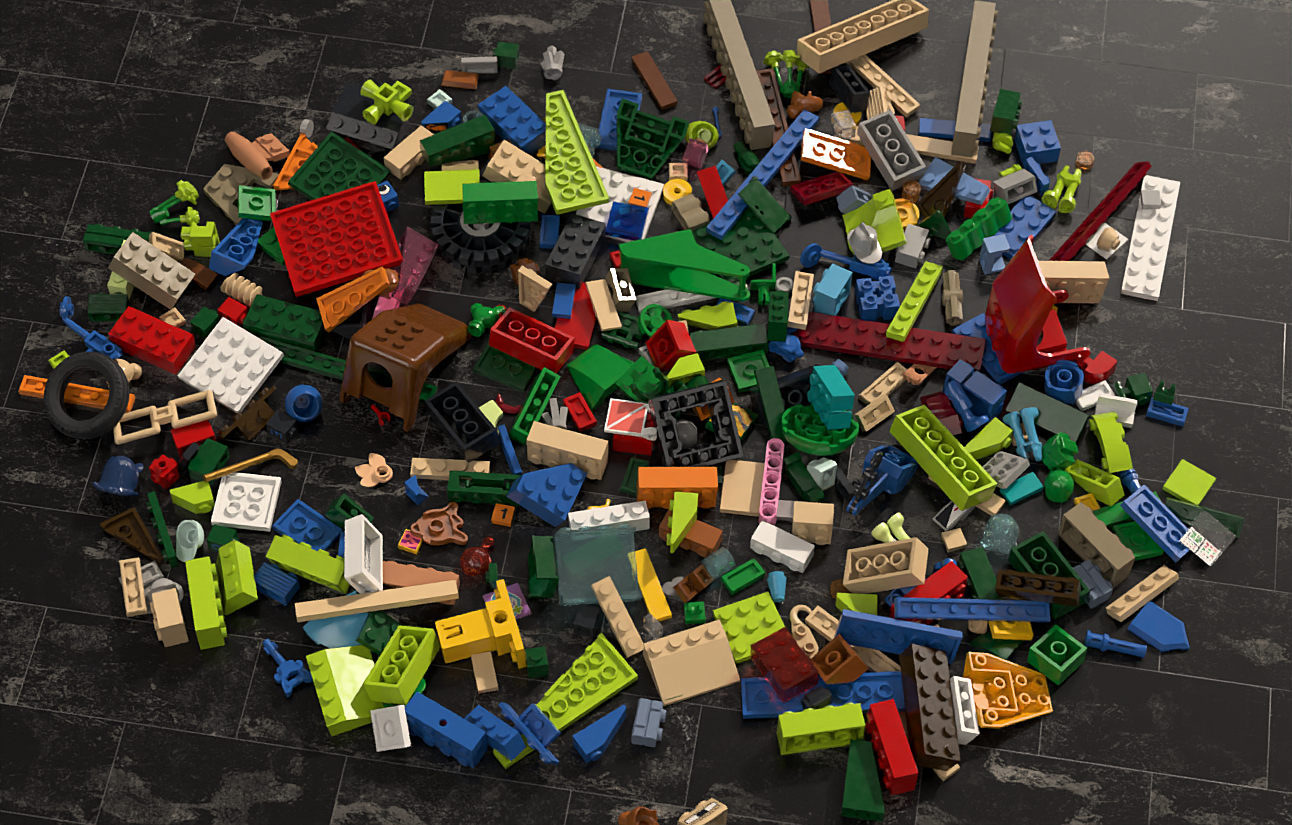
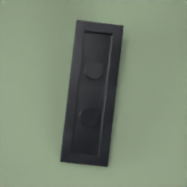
(843, 484)

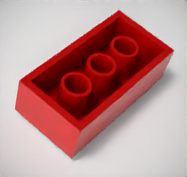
(152, 340)
(531, 341)
(945, 583)
(891, 747)

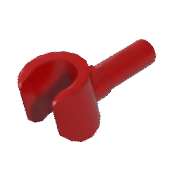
(381, 415)

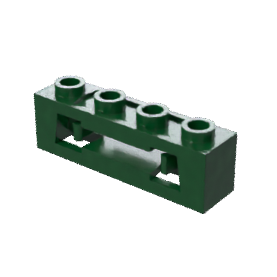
(484, 487)

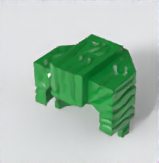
(1059, 451)

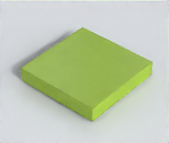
(1189, 483)

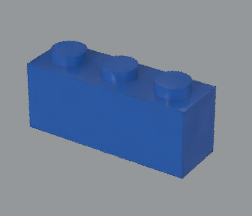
(498, 733)

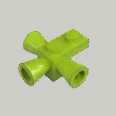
(386, 101)

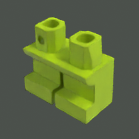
(200, 238)

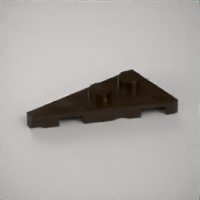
(942, 193)
(132, 531)

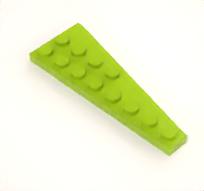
(586, 685)

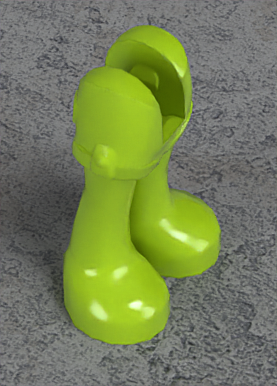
(1064, 179)

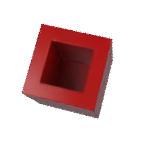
(233, 311)

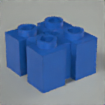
(877, 298)

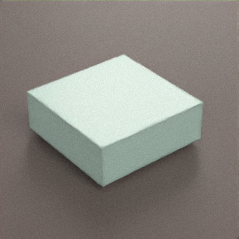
(438, 98)

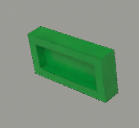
(743, 576)

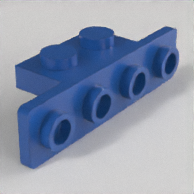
(535, 727)

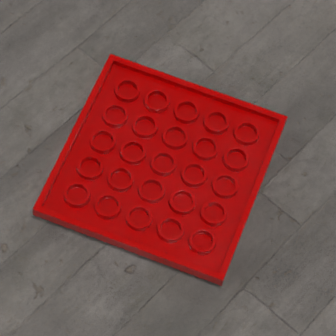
(336, 238)

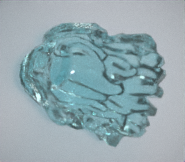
(1000, 533)

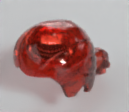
(476, 560)

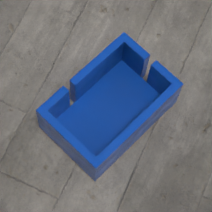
(983, 392)

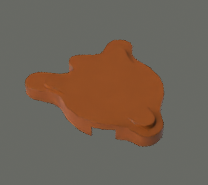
(440, 526)

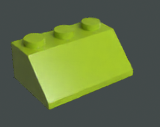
(235, 576)

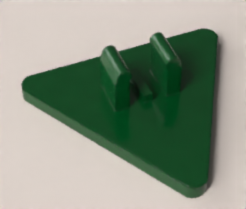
(936, 225)

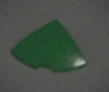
(997, 647)

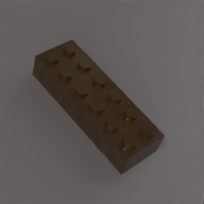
(929, 707)

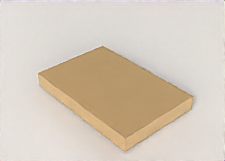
(742, 487)

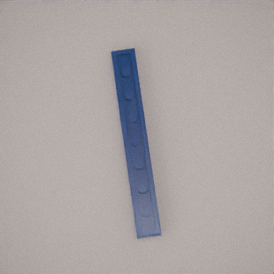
(971, 609)

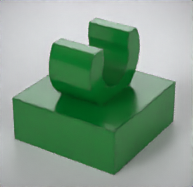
(694, 613)

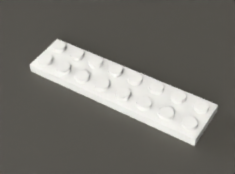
(1150, 241)

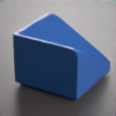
(414, 491)

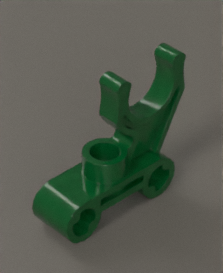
(663, 388)

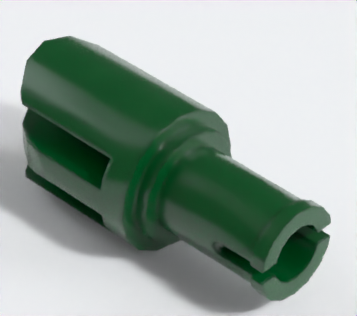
(746, 157)

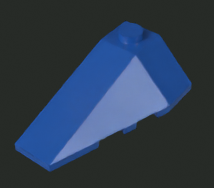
(236, 248)

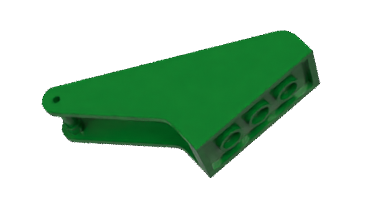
(682, 265)

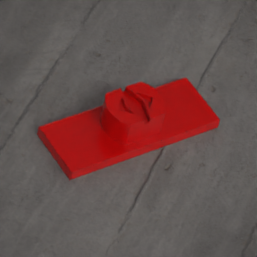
(712, 189)

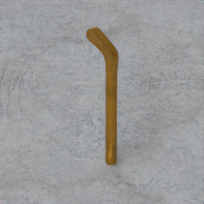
(277, 453)

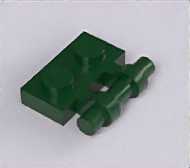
(629, 327)

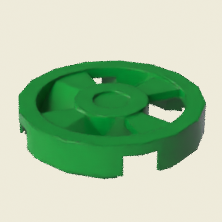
(654, 319)

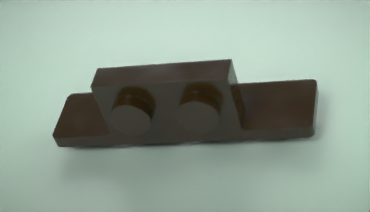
(252, 419)

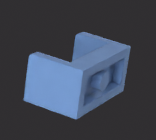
(991, 253)

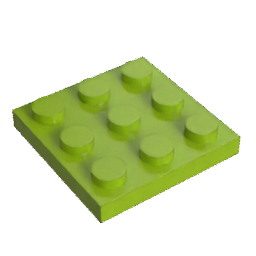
(748, 623)

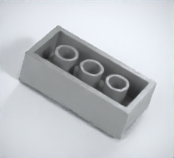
(891, 149)

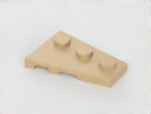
(531, 288)

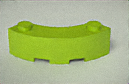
(1110, 436)

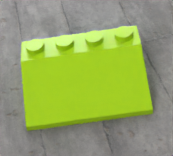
(340, 687)

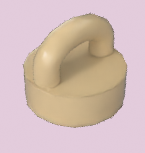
(978, 626)

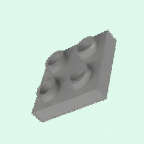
(1005, 468)

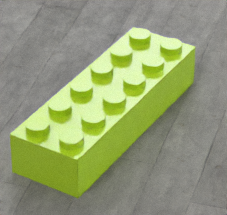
(943, 457)

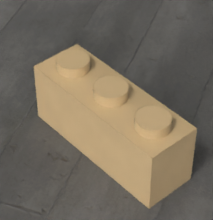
(407, 154)

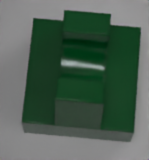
(1164, 395)

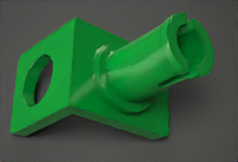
(764, 286)

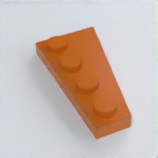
(349, 298)

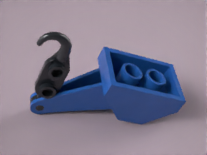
(888, 470)

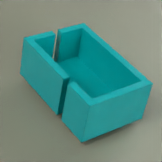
(831, 396)

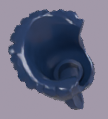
(119, 477)

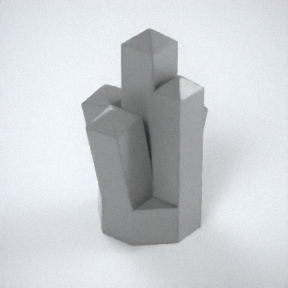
(552, 63)
(555, 419)

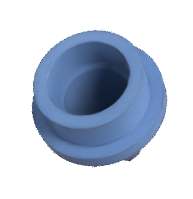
(841, 366)

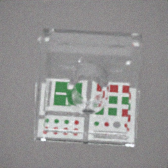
(1207, 538)

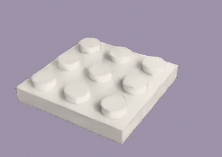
(246, 501)

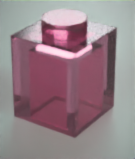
(695, 152)

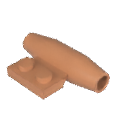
(257, 154)

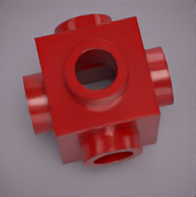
(164, 471)

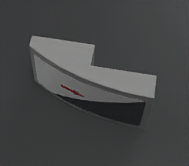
(950, 516)

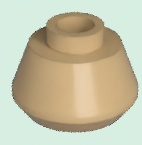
(1108, 240)

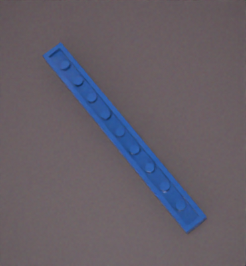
(764, 171)

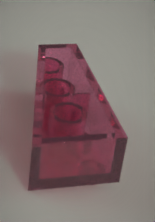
(417, 255)

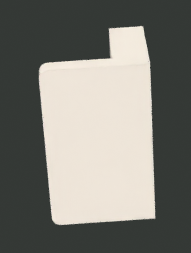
(1122, 406)

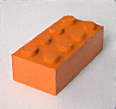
(658, 485)

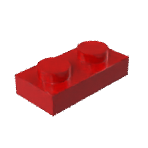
(580, 412)

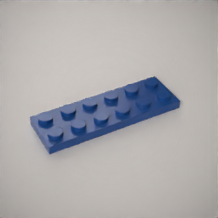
(894, 634)

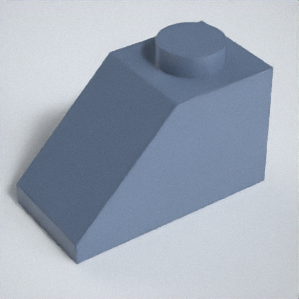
(852, 199)

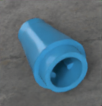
(777, 585)

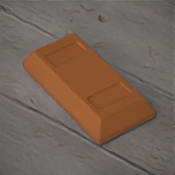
(460, 79)

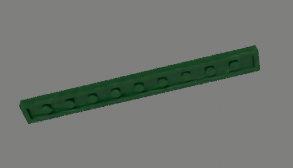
(334, 366)

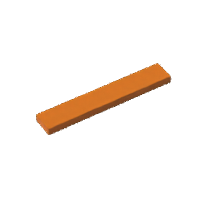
(73, 394)

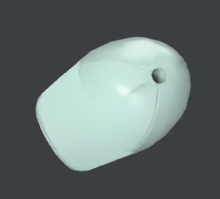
(188, 539)

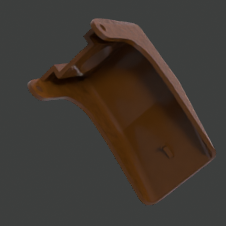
(409, 345)

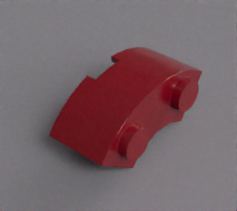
(942, 409)

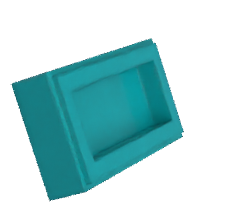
(1022, 488)

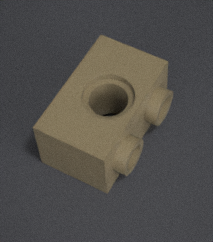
(620, 289)

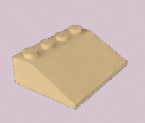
(691, 662)

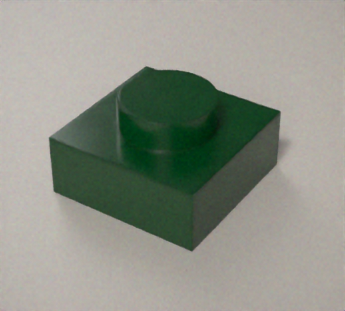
(492, 575)

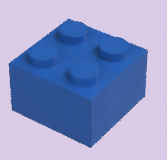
(1037, 141)

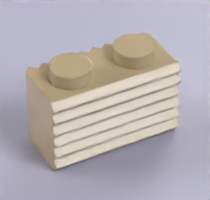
(879, 102)

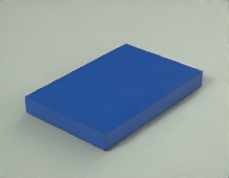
(307, 526)

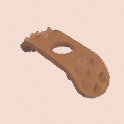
(915, 378)

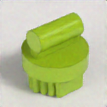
(1002, 142)

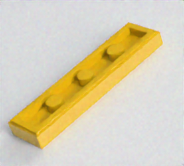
(650, 587)

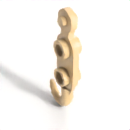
(802, 633)

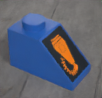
(442, 118)

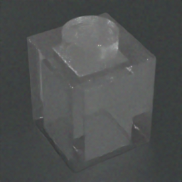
(843, 125)

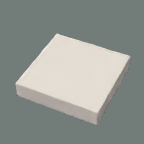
(390, 728)

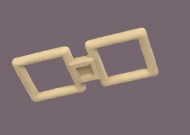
(166, 415)

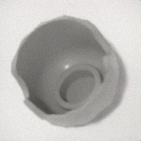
(686, 433)

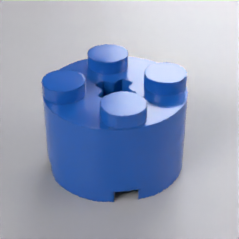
(1064, 381)

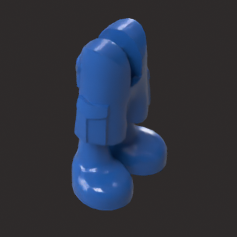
(962, 404)

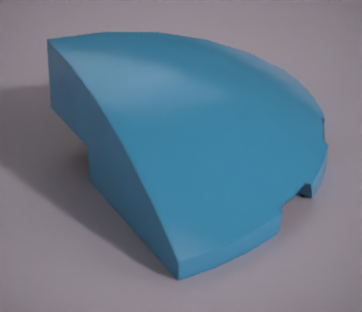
(336, 631)

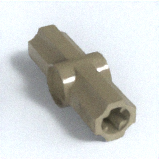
(952, 297)

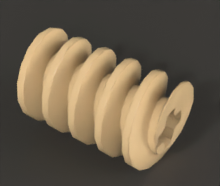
(240, 289)

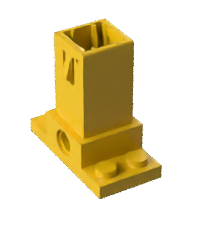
(483, 631)

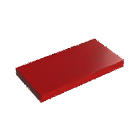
(582, 319)

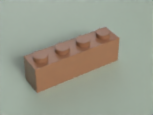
(401, 576)

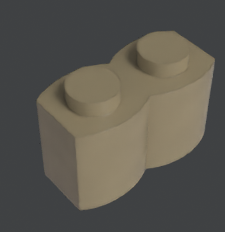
(689, 212)

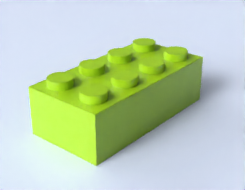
(308, 563)
(206, 602)
(402, 665)
(820, 728)

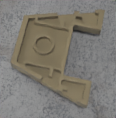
(224, 188)

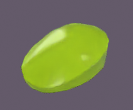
(703, 131)

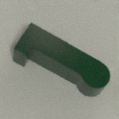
(802, 479)

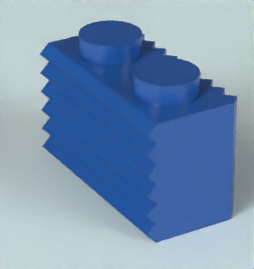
(276, 583)

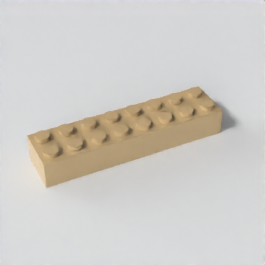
(862, 34)

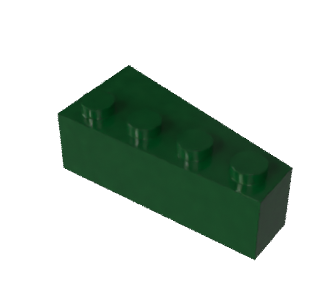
(459, 142)

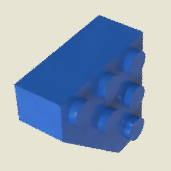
(548, 491)

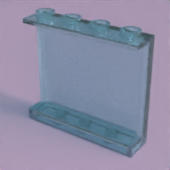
(592, 555)

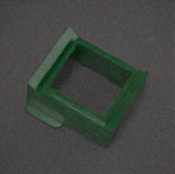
(541, 567)

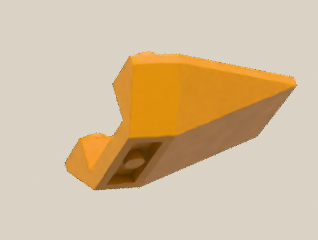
(1005, 691)

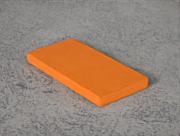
(835, 154)

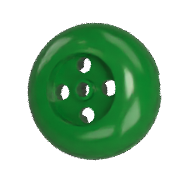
(809, 434)

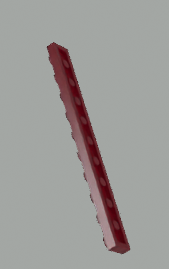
(1101, 212)

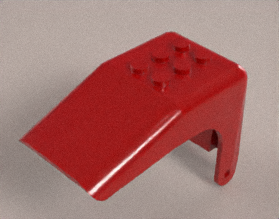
(1018, 313)

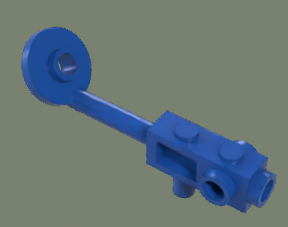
(814, 252)
(94, 341)

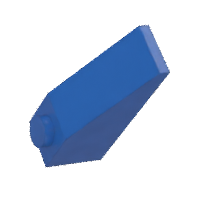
(595, 738)

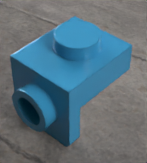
(725, 172)

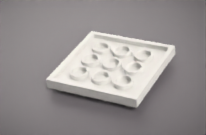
(619, 189)
(231, 365)

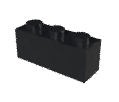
(849, 88)

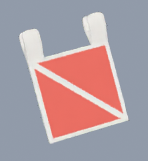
(629, 419)

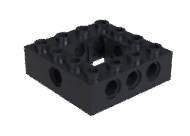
(723, 421)

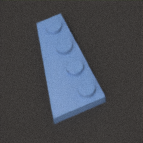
(967, 189)

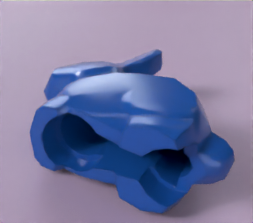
(790, 349)

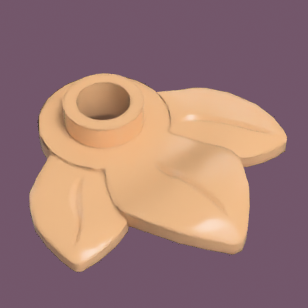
(372, 471)

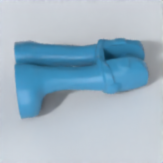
(1028, 416)

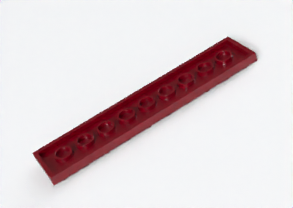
(870, 340)

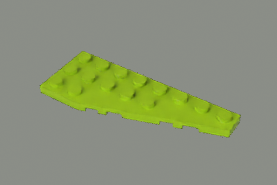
(569, 167)

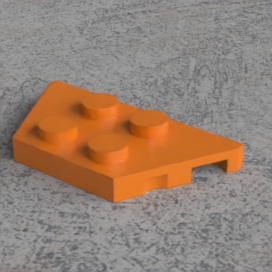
(298, 155)

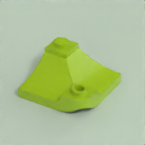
(881, 215)

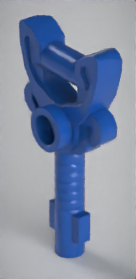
(287, 669)

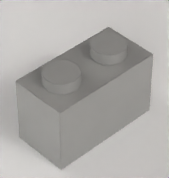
(1015, 186)
(912, 252)

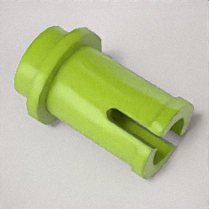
(1013, 169)

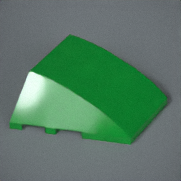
(597, 373)

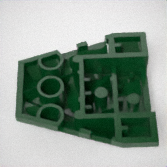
(645, 140)

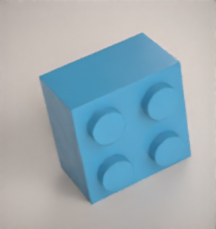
(832, 290)

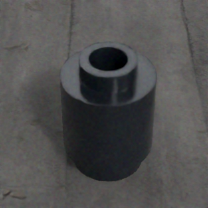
(816, 698)

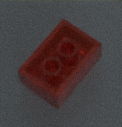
(784, 664)

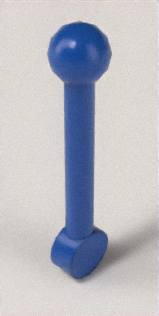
(715, 109)

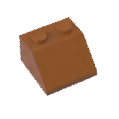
(838, 662)

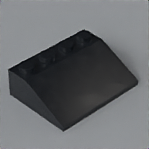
(349, 120)

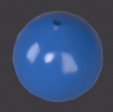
(306, 409)

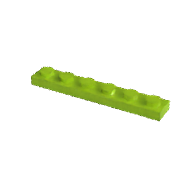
(914, 301)

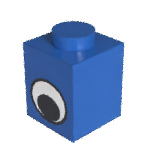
(388, 196)

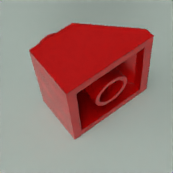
(669, 345)

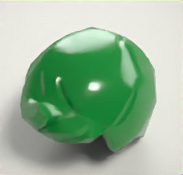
(1058, 485)

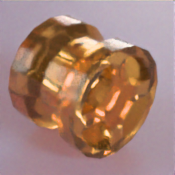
(909, 187)

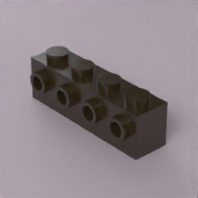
(1038, 587)

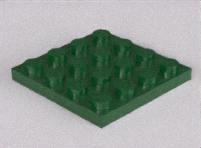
(336, 168)
(746, 243)

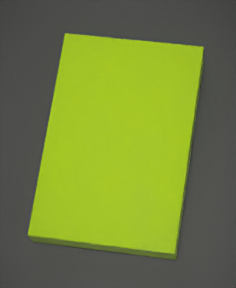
(446, 186)

